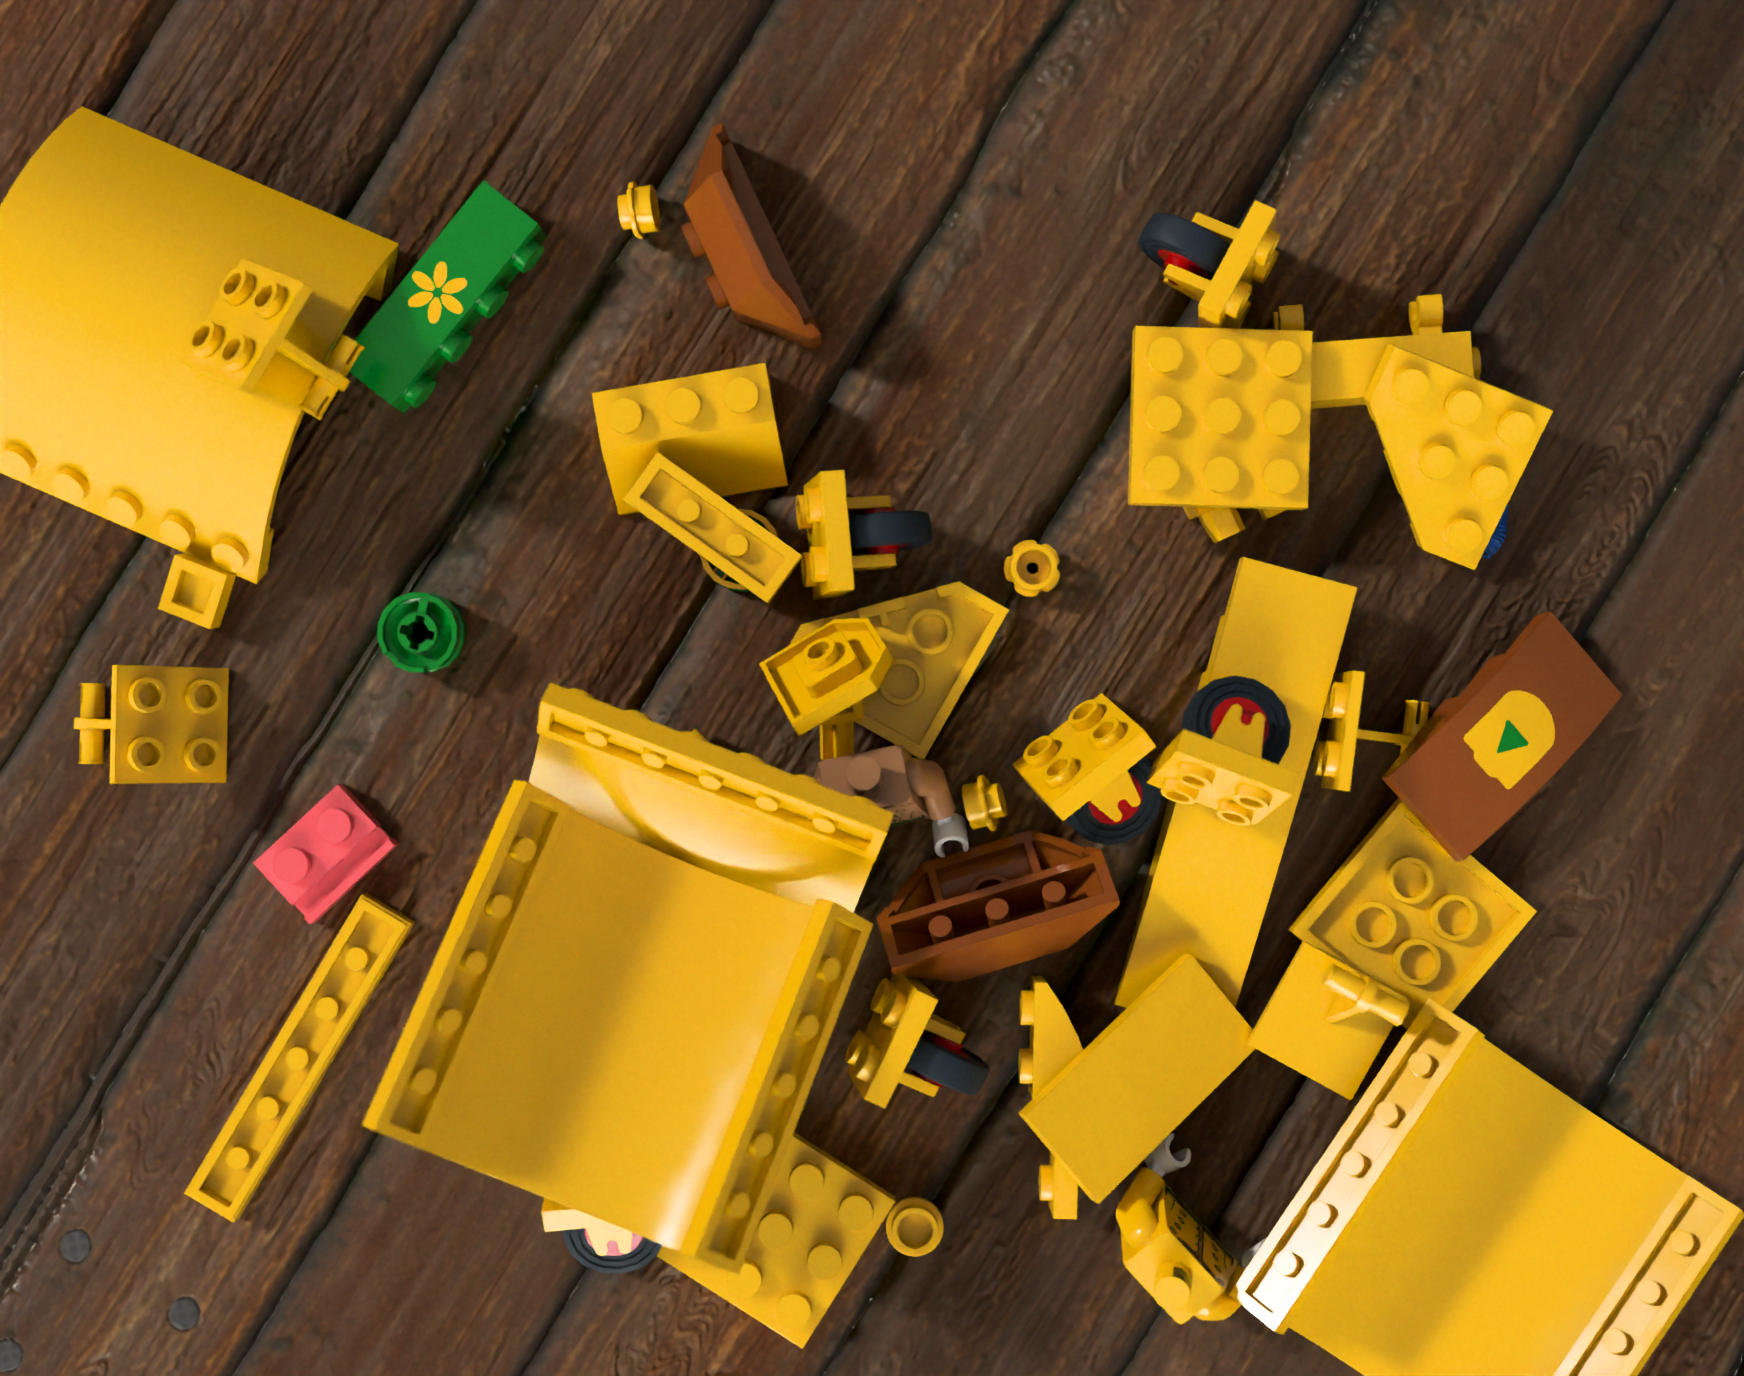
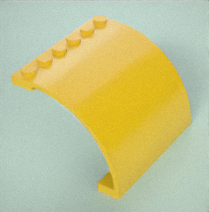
(102, 279)
(706, 801)
(620, 1030)
(1483, 1226)

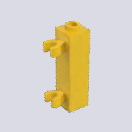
(1346, 367)

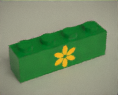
(446, 297)

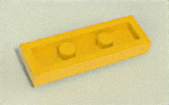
(712, 527)

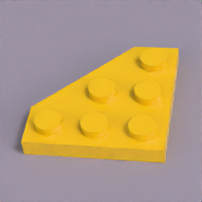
(1451, 449)
(935, 650)

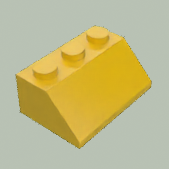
(707, 424)

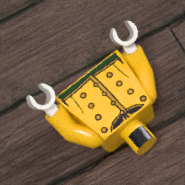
(1172, 1249)

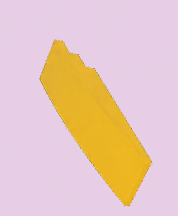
(1217, 876)

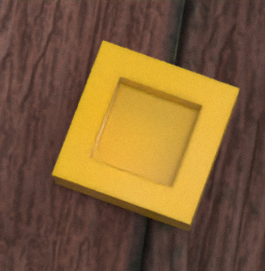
(197, 591)

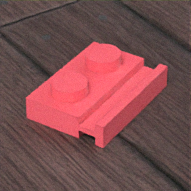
(326, 853)

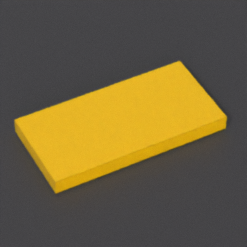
(1140, 1078)

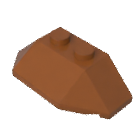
(742, 247)
(995, 906)

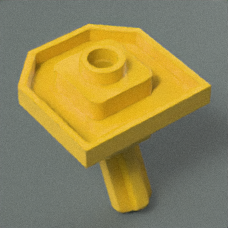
(827, 677)

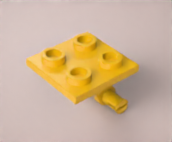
(251, 325)
(162, 724)
(1336, 755)
(1327, 1020)

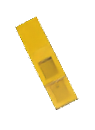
(1051, 1048)

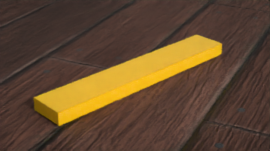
(299, 1057)

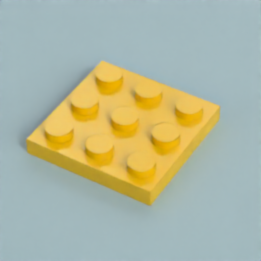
(1220, 418)
(1413, 914)
(803, 1245)

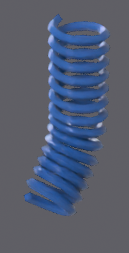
(1501, 529)

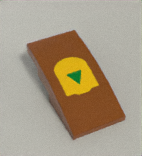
(1502, 736)

